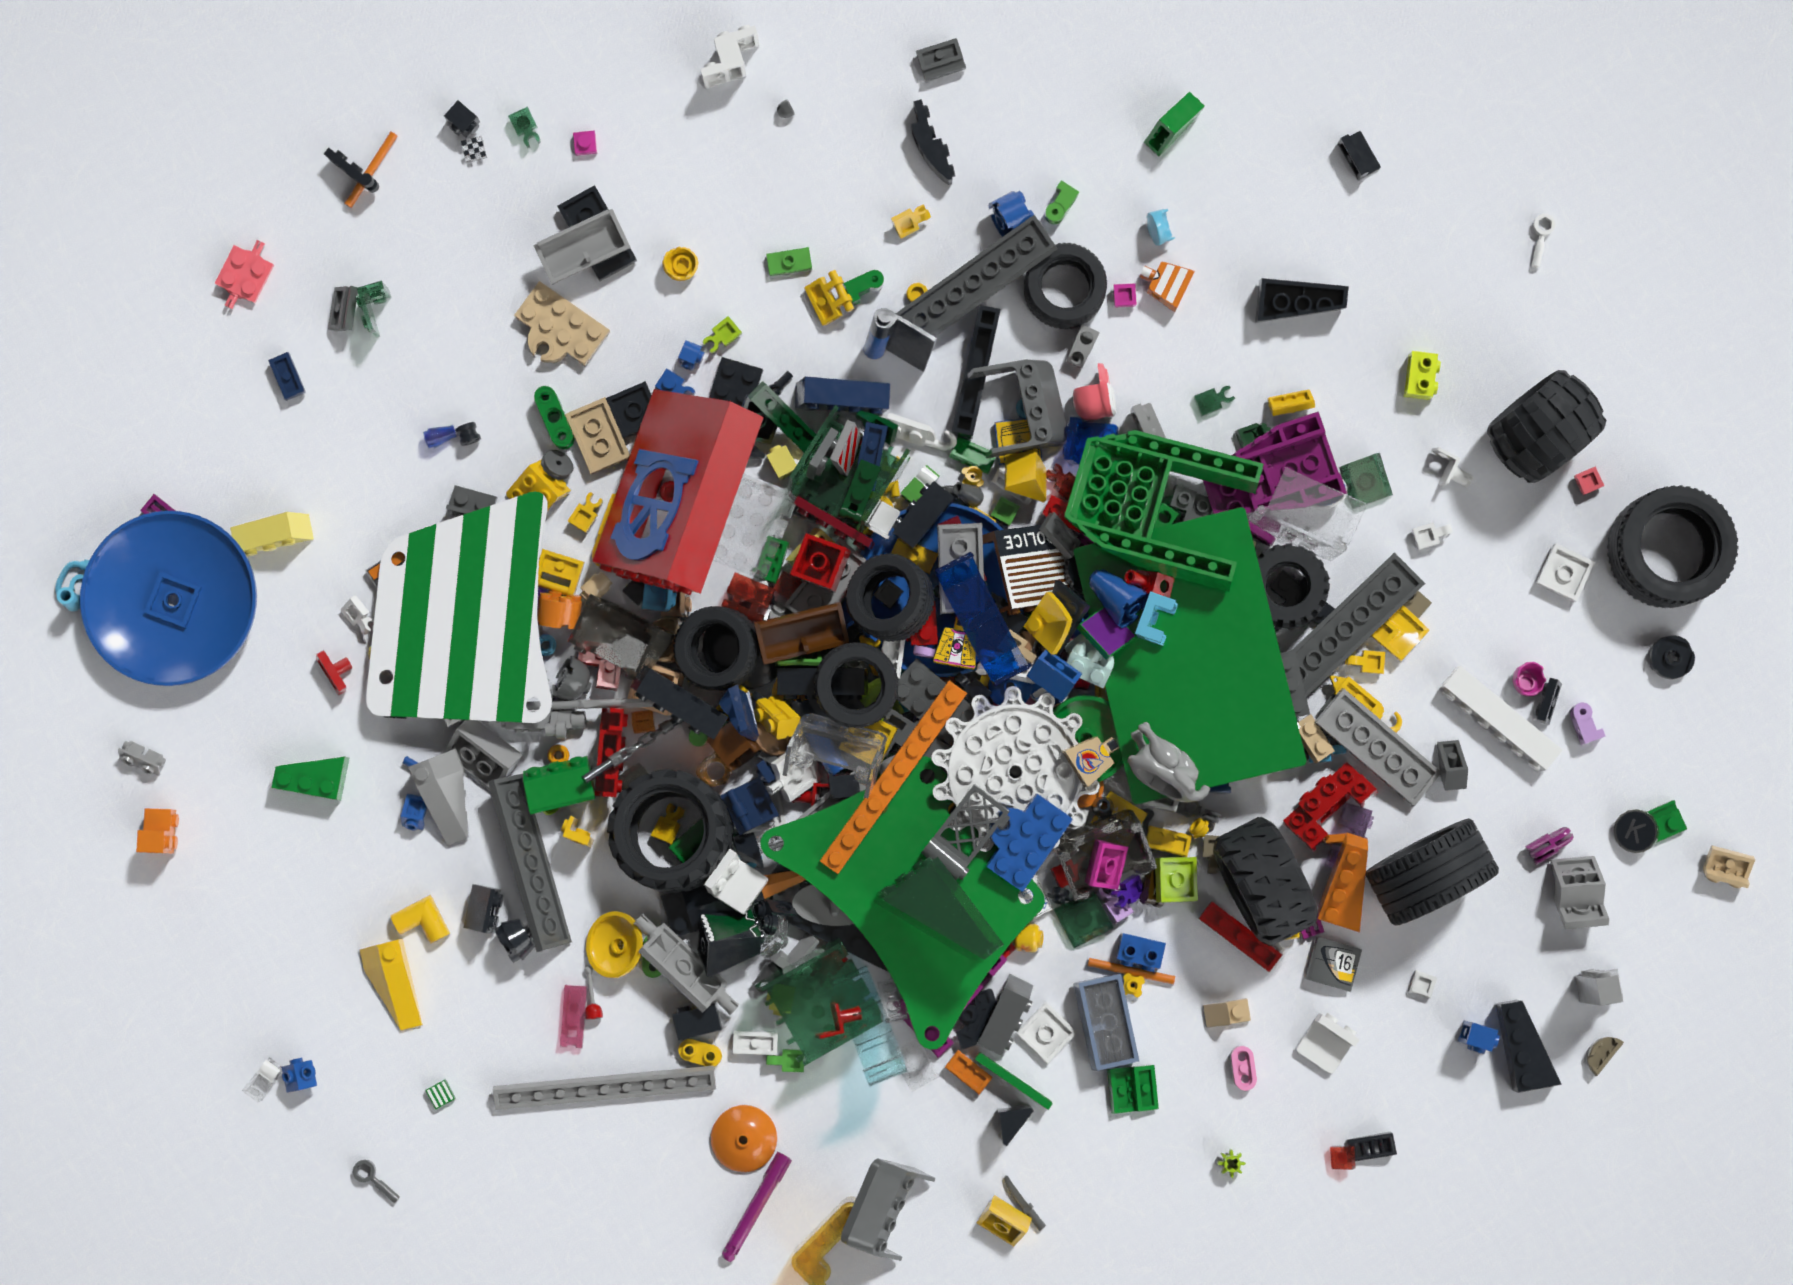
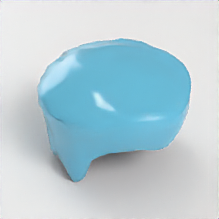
(1158, 227)

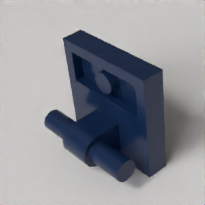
(749, 805)

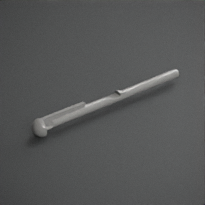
(587, 704)

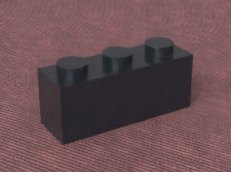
(922, 514)

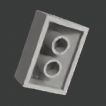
(483, 752)

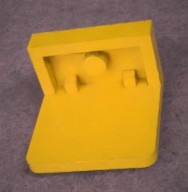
(537, 480)

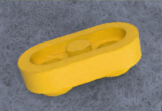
(700, 1052)

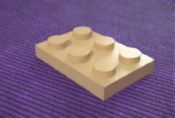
(598, 435)

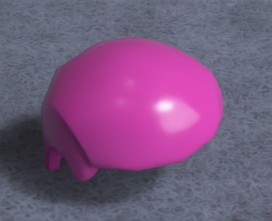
(1529, 679)

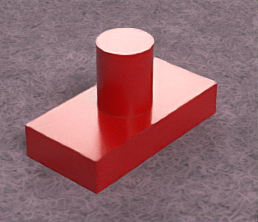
(334, 670)

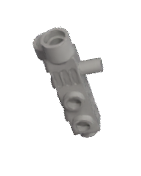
(555, 724)

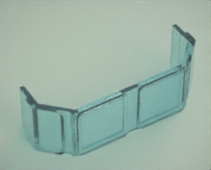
(878, 1045)

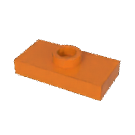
(968, 1072)

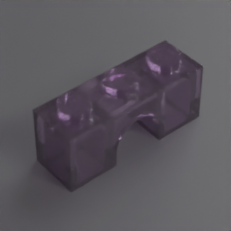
(1357, 821)

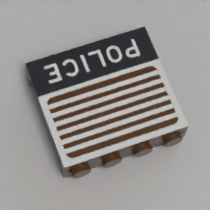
(1027, 566)

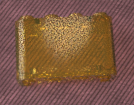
(809, 1254)

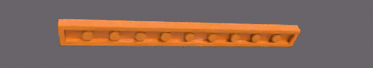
(893, 777)

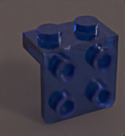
(1077, 434)

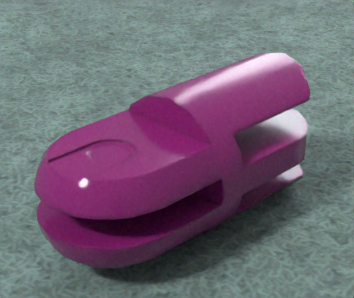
(1549, 844)

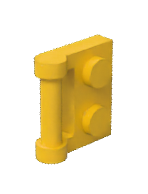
(561, 567)

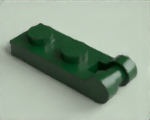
(860, 490)

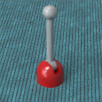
(593, 1010)

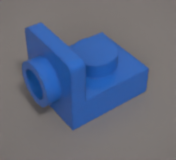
(413, 812)

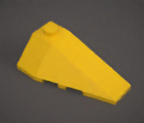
(391, 977)

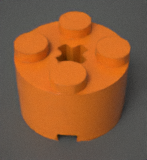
(558, 610)

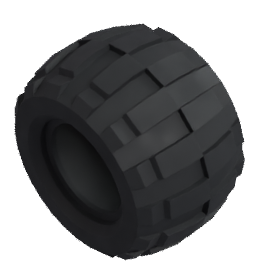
(1546, 426)

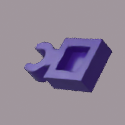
(1130, 891)

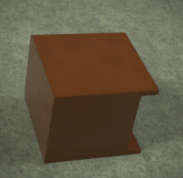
(733, 747)

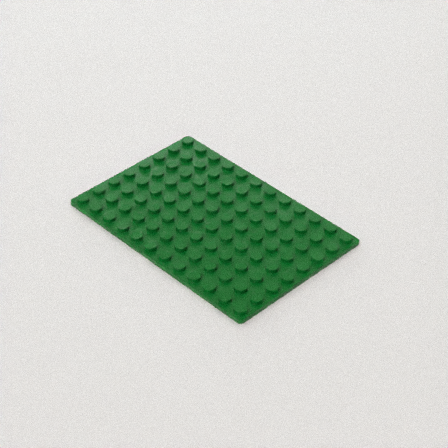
(1217, 677)

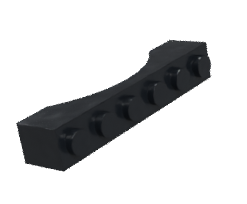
(978, 356)

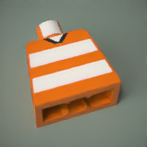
(1167, 283)

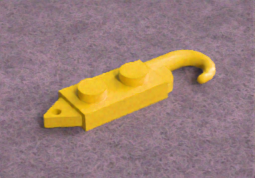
(1363, 697)

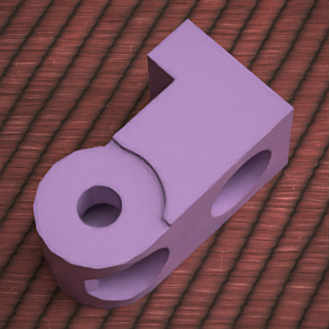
(1583, 723)

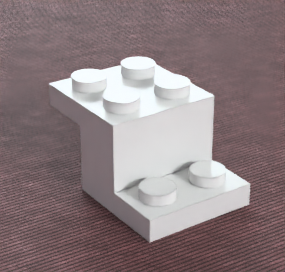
(729, 50)

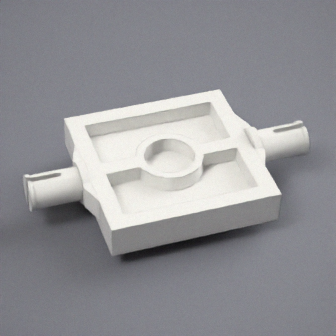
(796, 781)

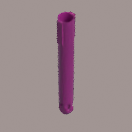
(773, 1175)

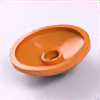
(748, 1122)

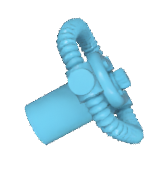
(66, 595)

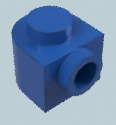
(690, 355)

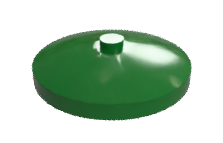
(1096, 722)

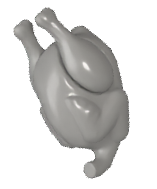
(1165, 767)

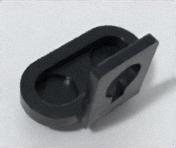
(767, 914)

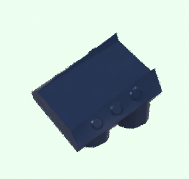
(740, 711)

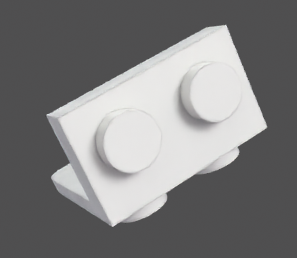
(1327, 1042)

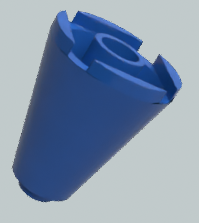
(1118, 597)

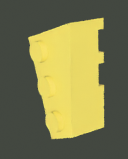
(273, 532)

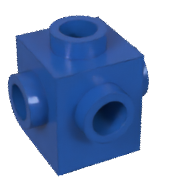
(299, 1075)

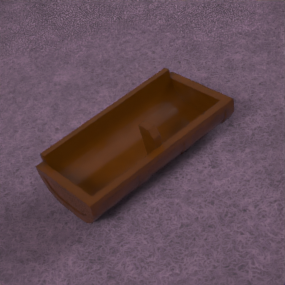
(801, 633)

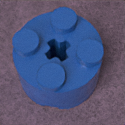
(1009, 212)

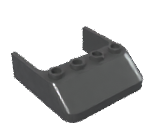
(1039, 400)
(878, 1207)

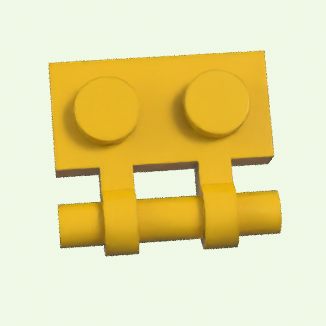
(824, 301)

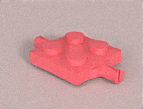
(244, 274)

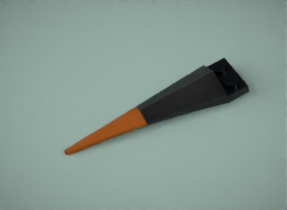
(685, 907)

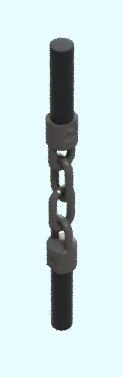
(616, 759)

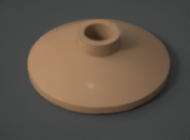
(769, 743)

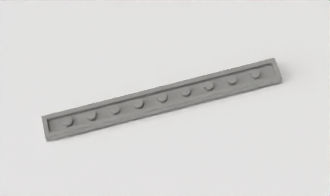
(604, 1087)

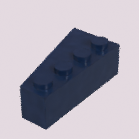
(848, 395)

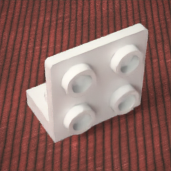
(735, 882)

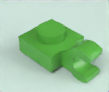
(787, 1060)

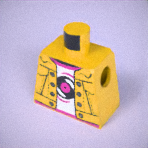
(955, 648)

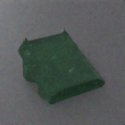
(1366, 479)
(1083, 919)

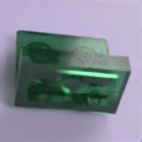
(367, 294)

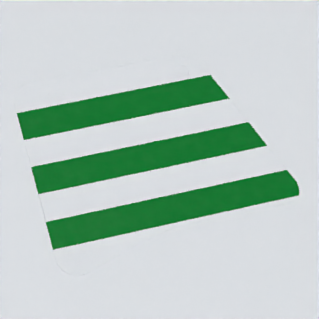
(463, 619)

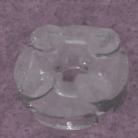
(774, 942)

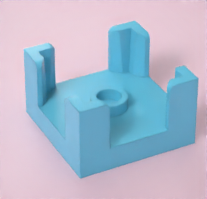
(1151, 615)

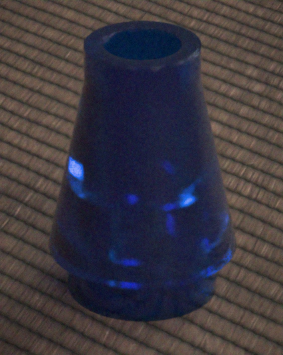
(439, 435)

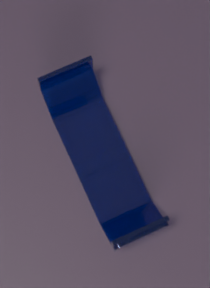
(981, 619)

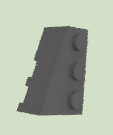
(1006, 1015)

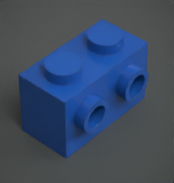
(1054, 675)
(1140, 951)
(1478, 1037)

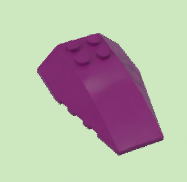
(1291, 445)

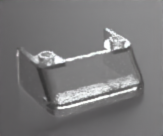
(837, 745)

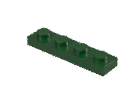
(782, 416)

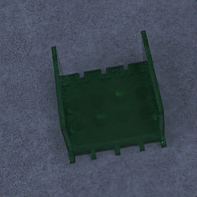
(832, 487)
(804, 998)

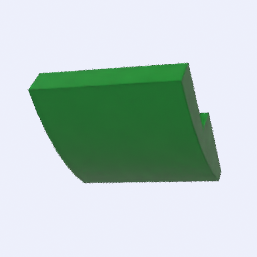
(1132, 1089)

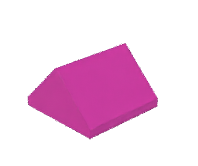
(1106, 864)

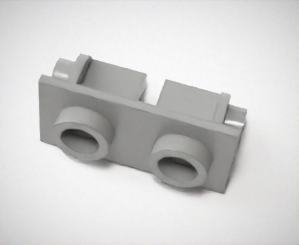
(132, 755)

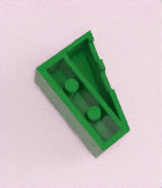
(315, 778)

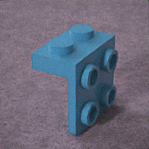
(658, 598)

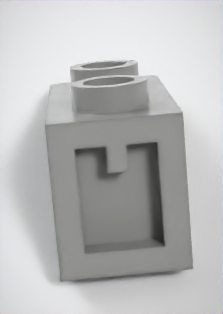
(804, 946)

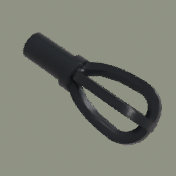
(781, 382)

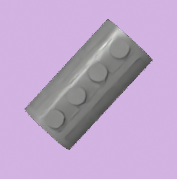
(581, 246)

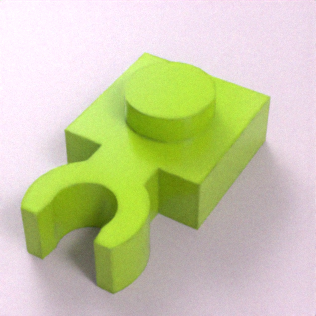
(724, 332)

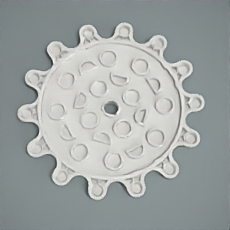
(1005, 738)

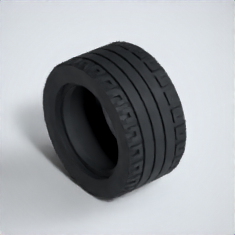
(1705, 515)
(1432, 872)

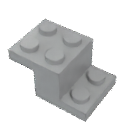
(1579, 892)

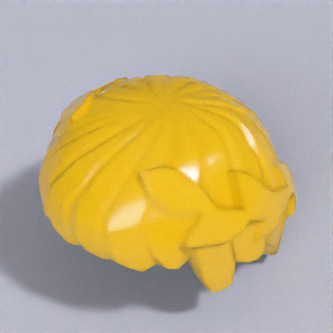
(680, 263)

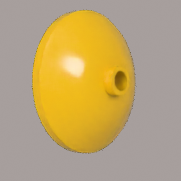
(606, 942)

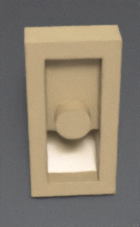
(1226, 1013)

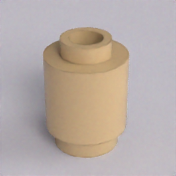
(597, 585)

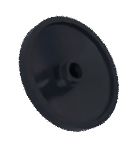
(721, 650)

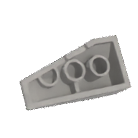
(443, 792)

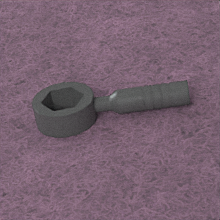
(379, 1184)

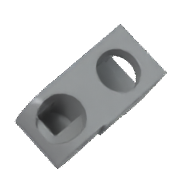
(1082, 346)

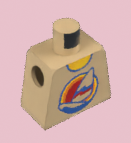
(1090, 758)

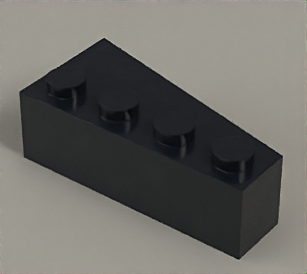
(1293, 299)

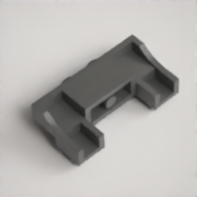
(1190, 503)
(905, 727)

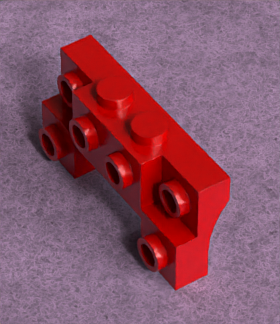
(609, 743)
(1324, 801)

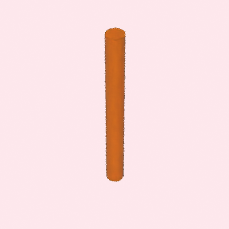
(372, 167)
(1123, 969)

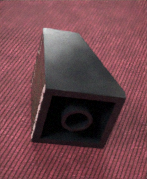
(727, 940)

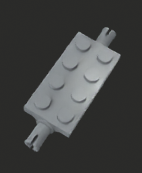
(682, 967)

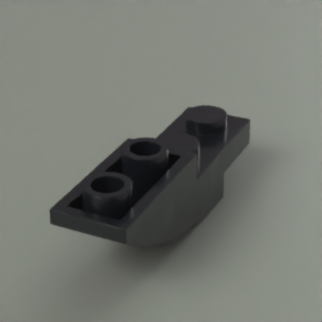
(932, 151)

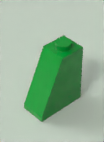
(1174, 123)

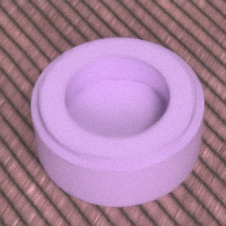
(924, 651)

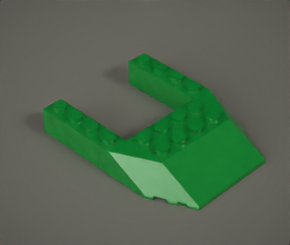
(1122, 492)

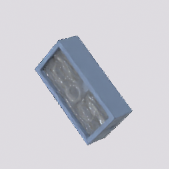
(1106, 1022)

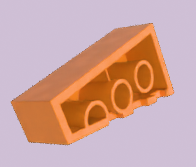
(1344, 891)

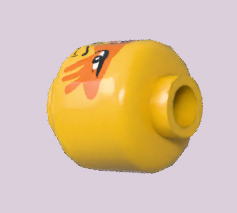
(1029, 939)

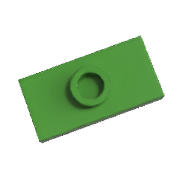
(789, 261)

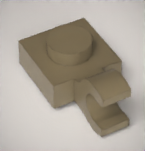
(1208, 844)

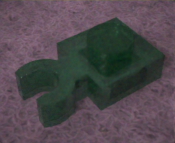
(524, 124)
(1211, 401)

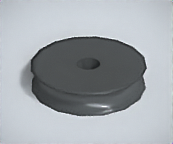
(557, 464)

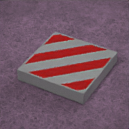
(847, 448)

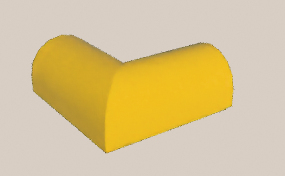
(421, 913)

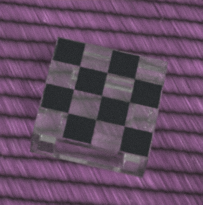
(473, 149)

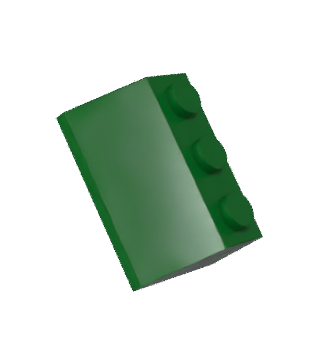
(558, 785)

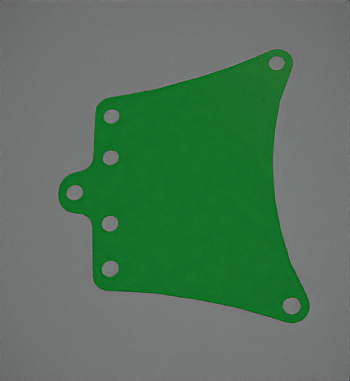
(927, 973)

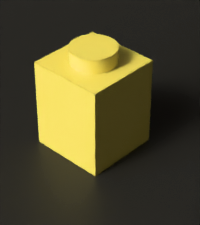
(781, 461)

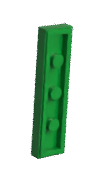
(1013, 1080)

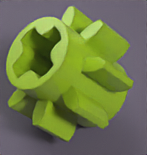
(1224, 1163)

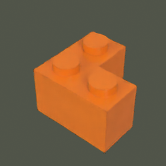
(158, 831)

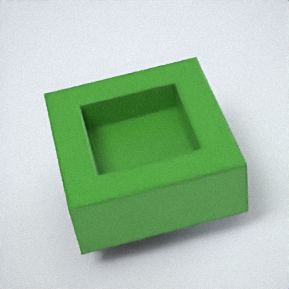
(1005, 511)

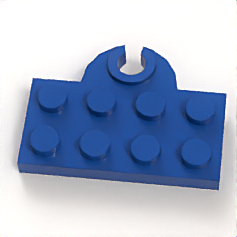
(1026, 840)

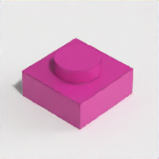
(585, 142)
(1124, 295)

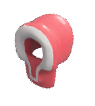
(1095, 400)

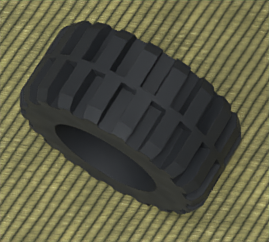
(1316, 578)

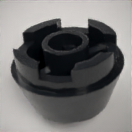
(515, 939)

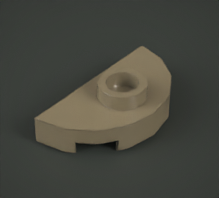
(1602, 1052)

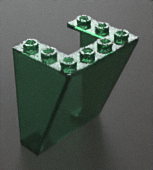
(939, 907)

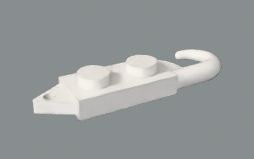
(920, 433)

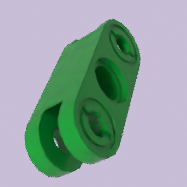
(549, 407)

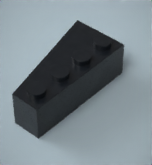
(679, 702)
(1524, 1051)

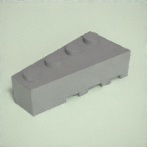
(1599, 987)

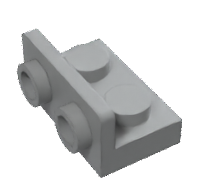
(1146, 419)

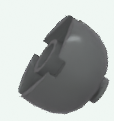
(572, 680)

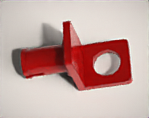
(1149, 581)
(811, 797)
(840, 1019)

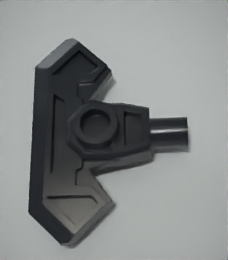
(975, 1018)

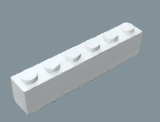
(1501, 719)

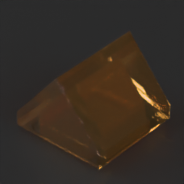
(643, 721)

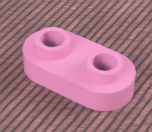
(1244, 1067)

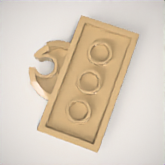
(559, 326)

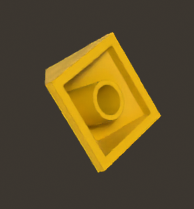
(1026, 475)
(1004, 1221)

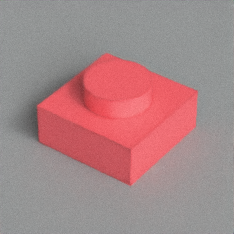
(1589, 480)

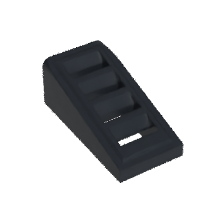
(1370, 1138)

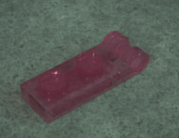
(573, 1015)

